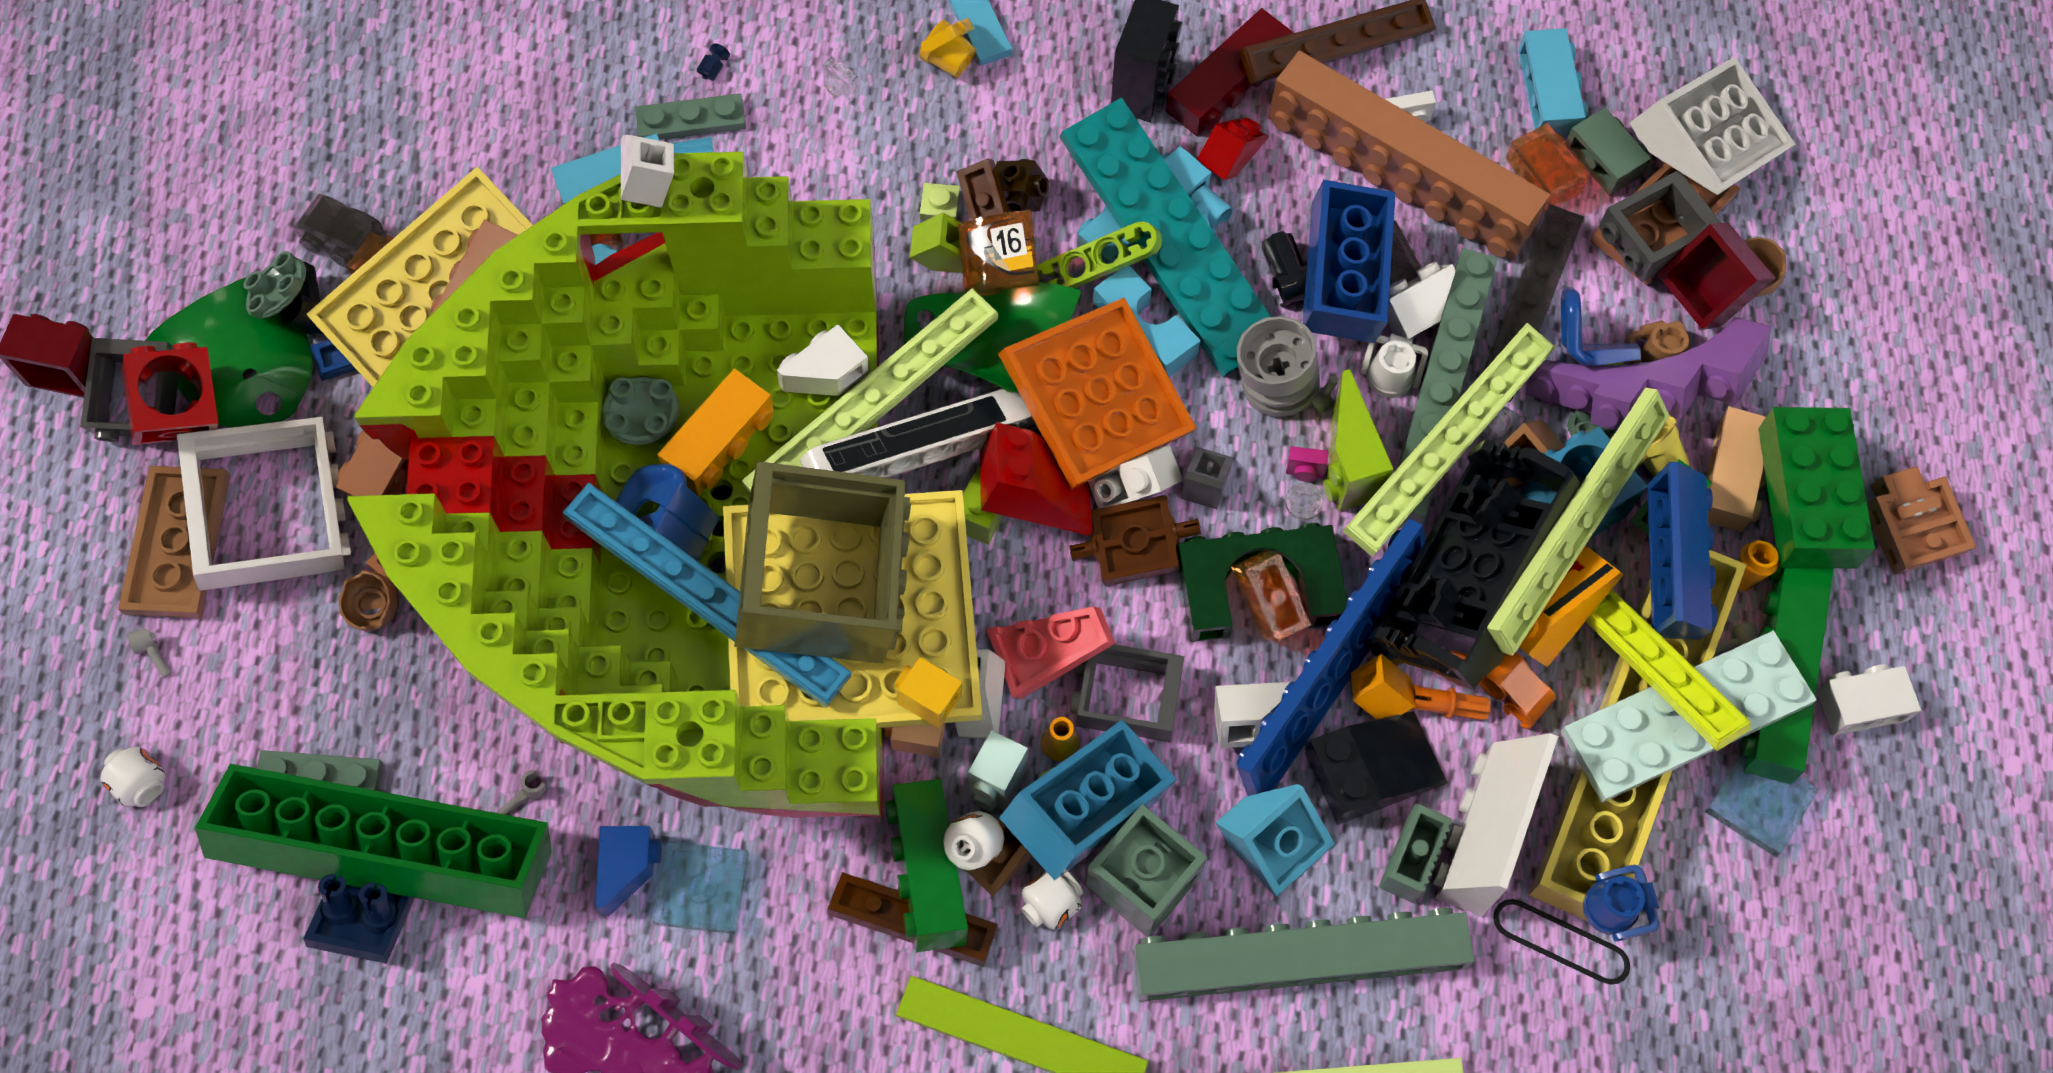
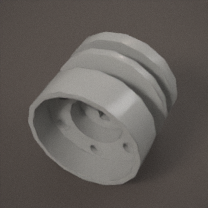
(1278, 366)

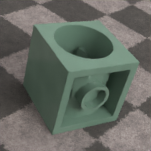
(1145, 870)

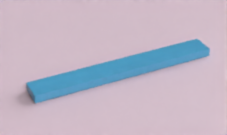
(693, 586)

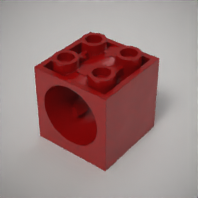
(149, 424)

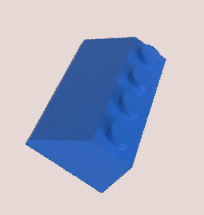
(1680, 553)

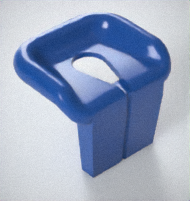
(1589, 353)
(681, 513)

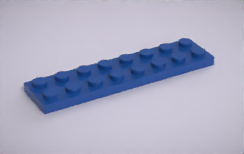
(1328, 668)

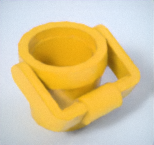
(948, 48)

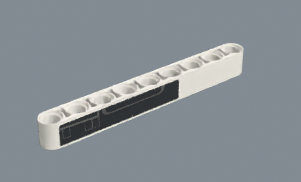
(922, 438)

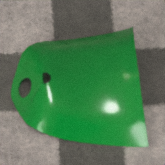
(1020, 316)
(241, 343)

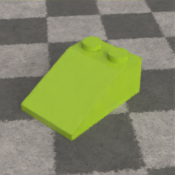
(1356, 453)

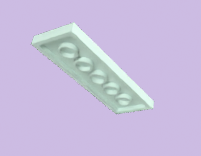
(1648, 738)

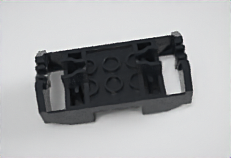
(1472, 564)

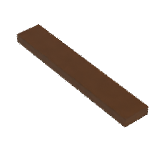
(1338, 39)

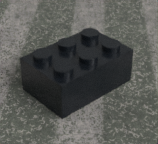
(1147, 57)

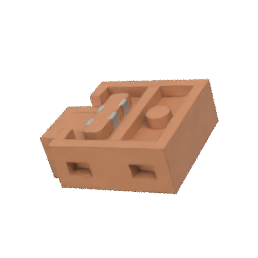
(1917, 520)

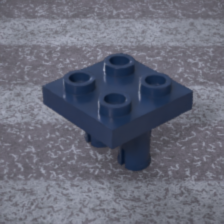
(357, 919)

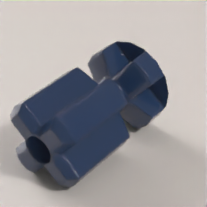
(711, 64)

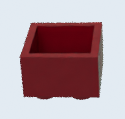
(1715, 275)
(47, 353)

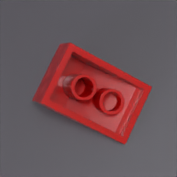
(1027, 484)

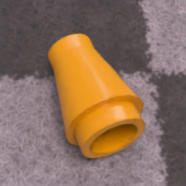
(1761, 562)
(1060, 747)

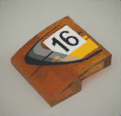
(998, 253)

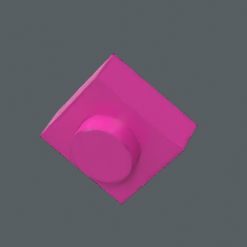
(1307, 463)

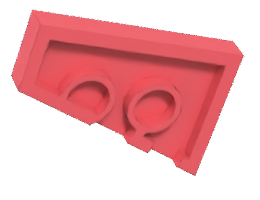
(1049, 647)

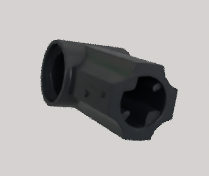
(1286, 267)
(307, 298)

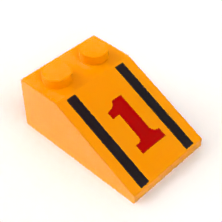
(1570, 606)

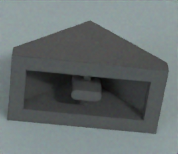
(1206, 477)

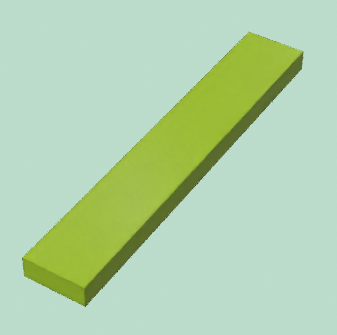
(1010, 1032)

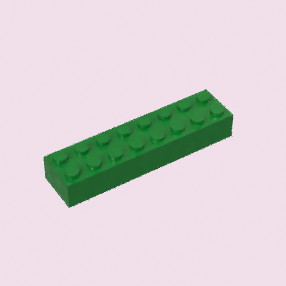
(375, 837)

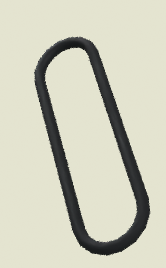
(1622, 977)

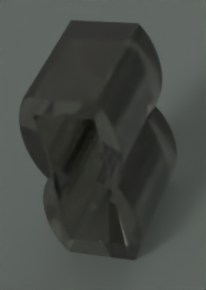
(335, 228)

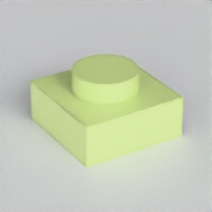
(939, 199)

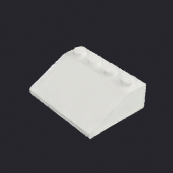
(1714, 128)
(1493, 822)

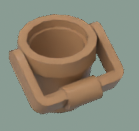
(1662, 342)

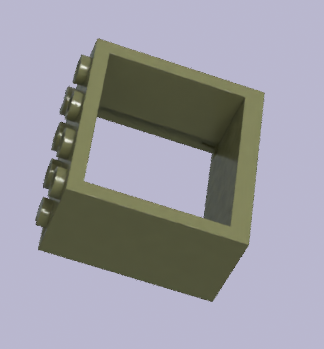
(832, 498)

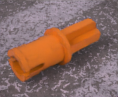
(1451, 703)

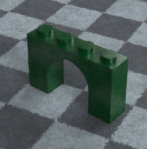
(1308, 556)

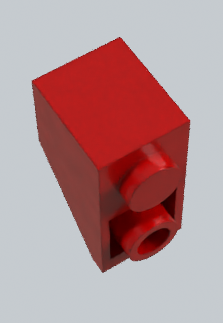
(1231, 146)

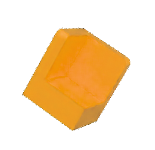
(1382, 688)

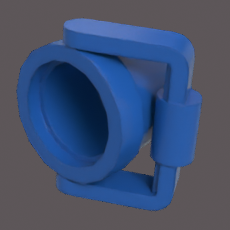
(1617, 900)

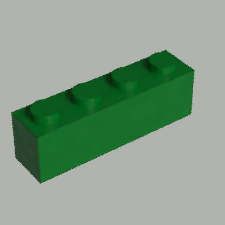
(928, 876)

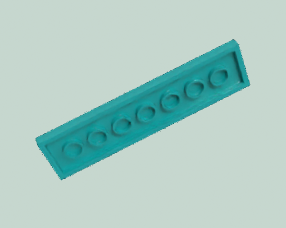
(1191, 260)

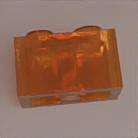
(1548, 164)
(1271, 596)

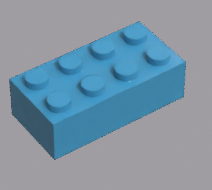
(1086, 799)

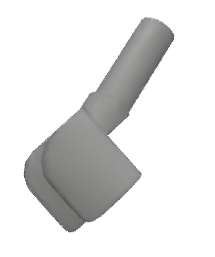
(1323, 399)
(1743, 633)
(142, 641)
(524, 794)

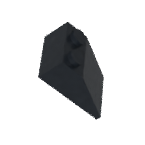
(1373, 765)

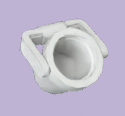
(1393, 368)

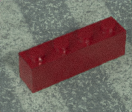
(1221, 77)

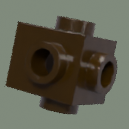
(1022, 184)

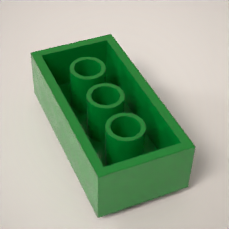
(1815, 488)

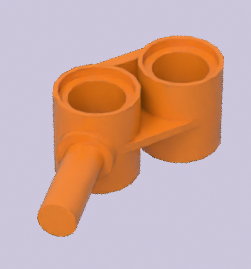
(1526, 692)

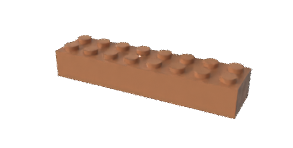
(1406, 156)

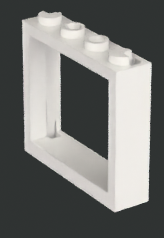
(250, 440)

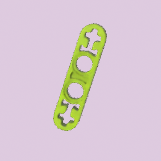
(1092, 256)

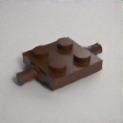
(1135, 540)

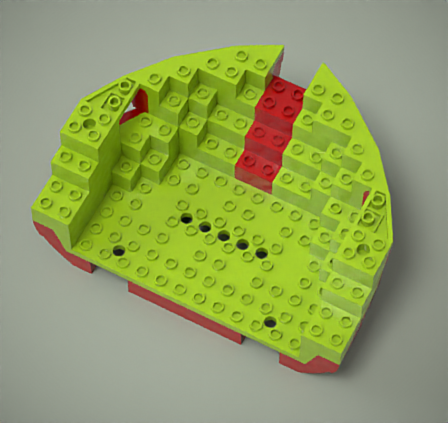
(507, 428)

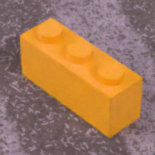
(718, 431)

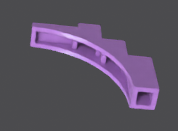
(1713, 370)

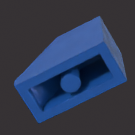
(624, 864)

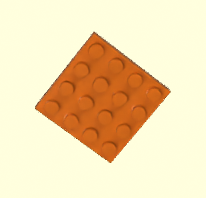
(1097, 391)

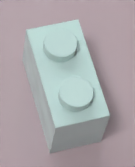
(997, 772)

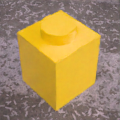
(928, 691)

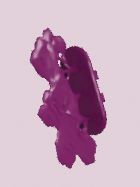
(584, 1043)

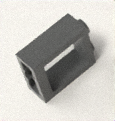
(1683, 204)
(99, 386)
(1136, 659)

